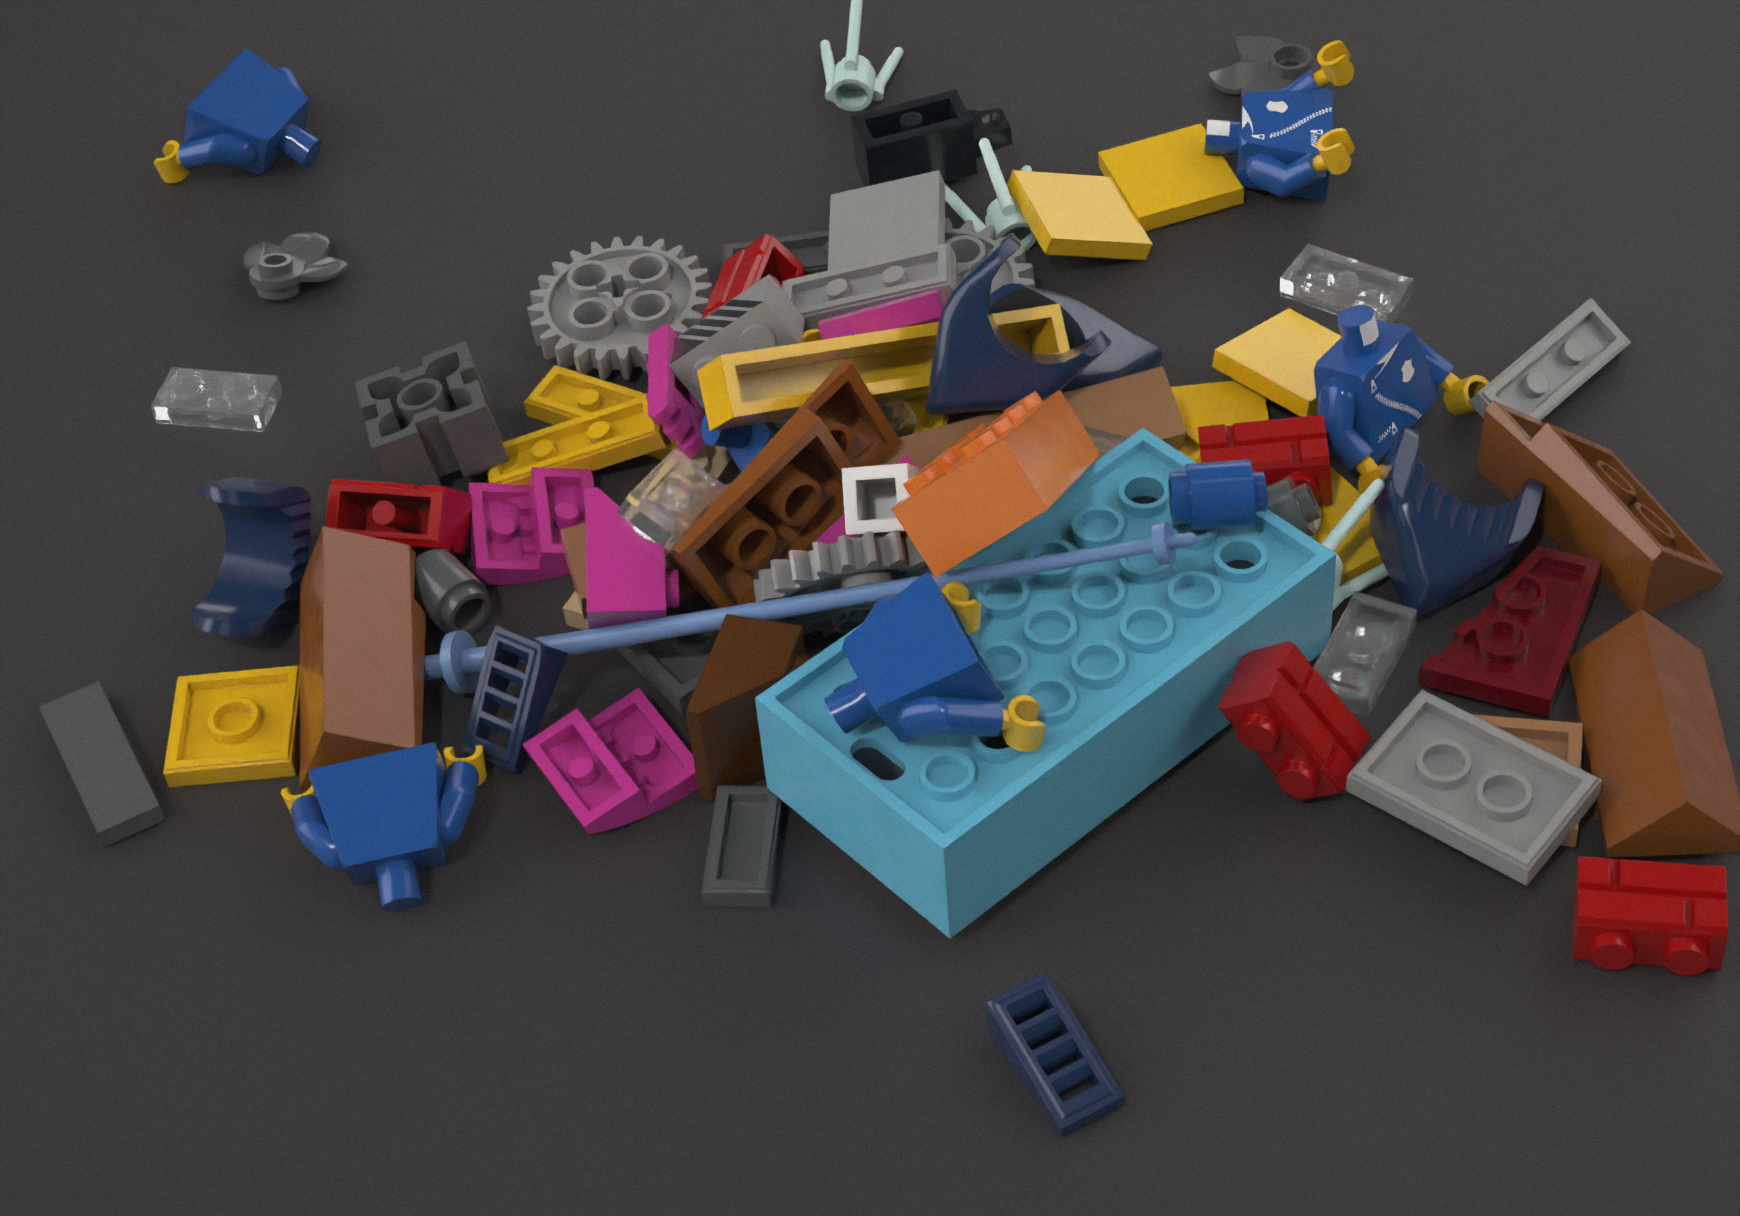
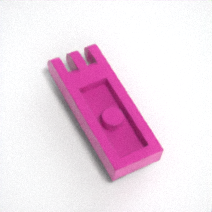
(668, 397)

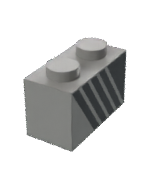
(748, 322)

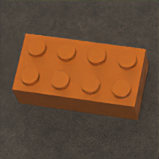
(994, 480)

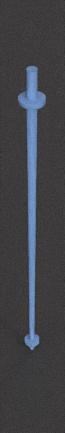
(462, 660)

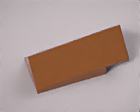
(785, 491)
(1596, 509)
(359, 651)
(1654, 743)

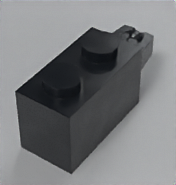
(925, 138)

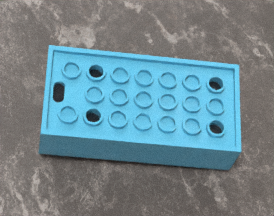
(1110, 650)

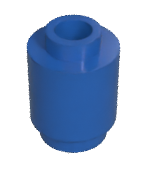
(1216, 494)

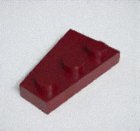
(1523, 637)

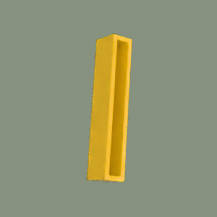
(892, 363)

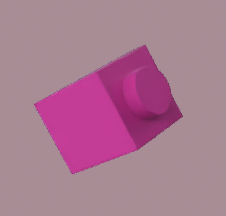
(623, 569)

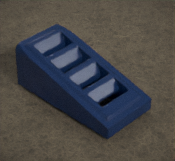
(537, 684)
(1032, 1014)

